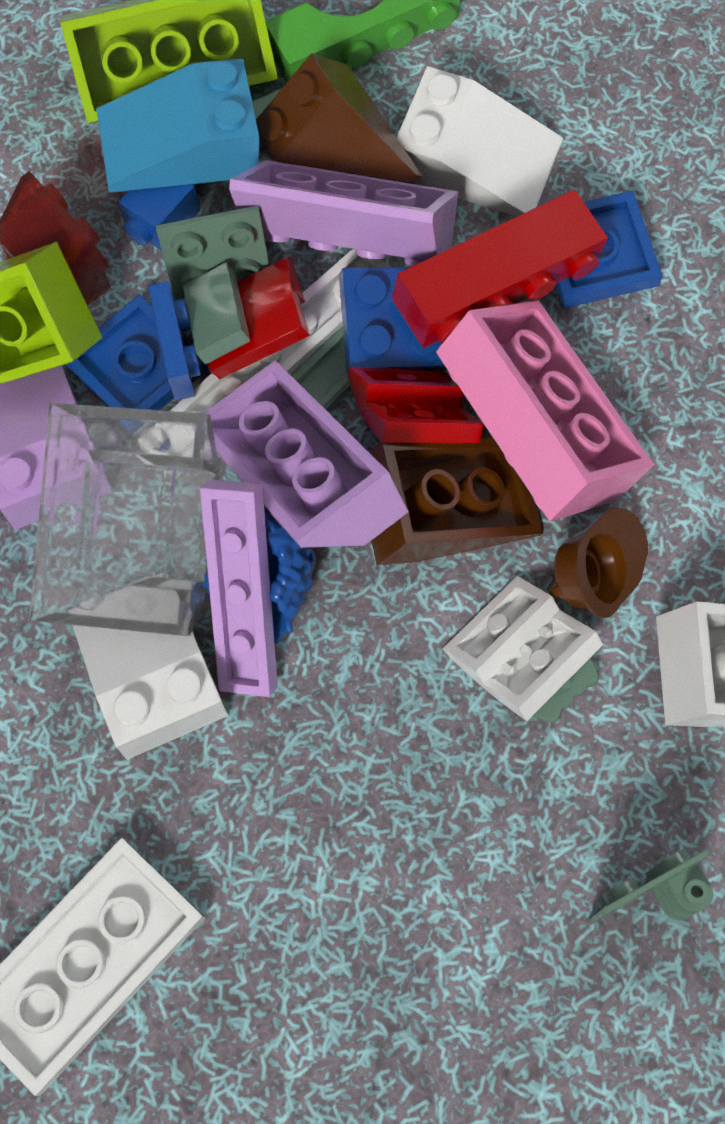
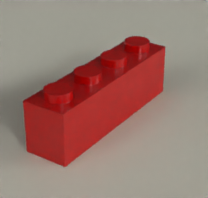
(500, 267)

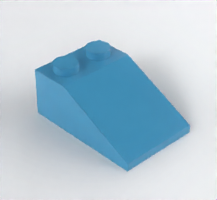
(181, 129)

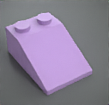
(23, 440)

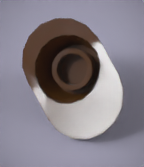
(601, 564)

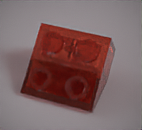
(39, 218)

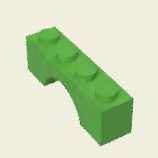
(355, 37)

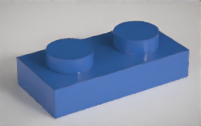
(179, 360)

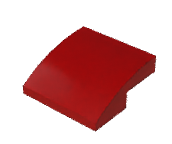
(272, 316)
(413, 406)

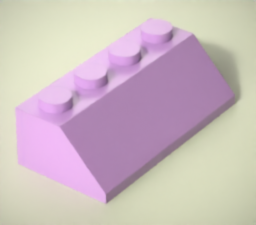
(348, 211)
(309, 465)

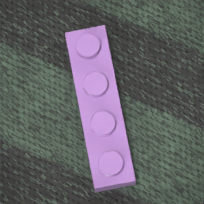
(239, 586)

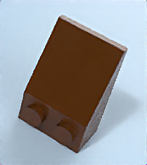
(332, 125)
(455, 501)

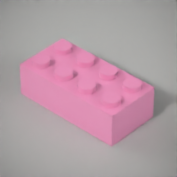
(543, 408)

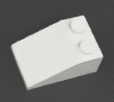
(477, 144)
(693, 664)
(149, 685)

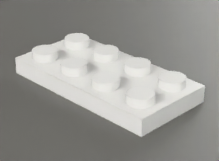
(87, 963)

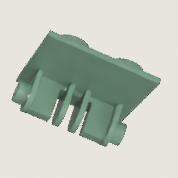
(209, 241)
(675, 882)

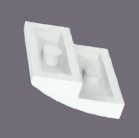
(523, 647)

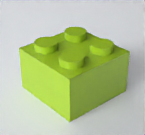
(41, 314)

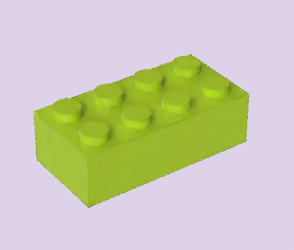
(144, 40)

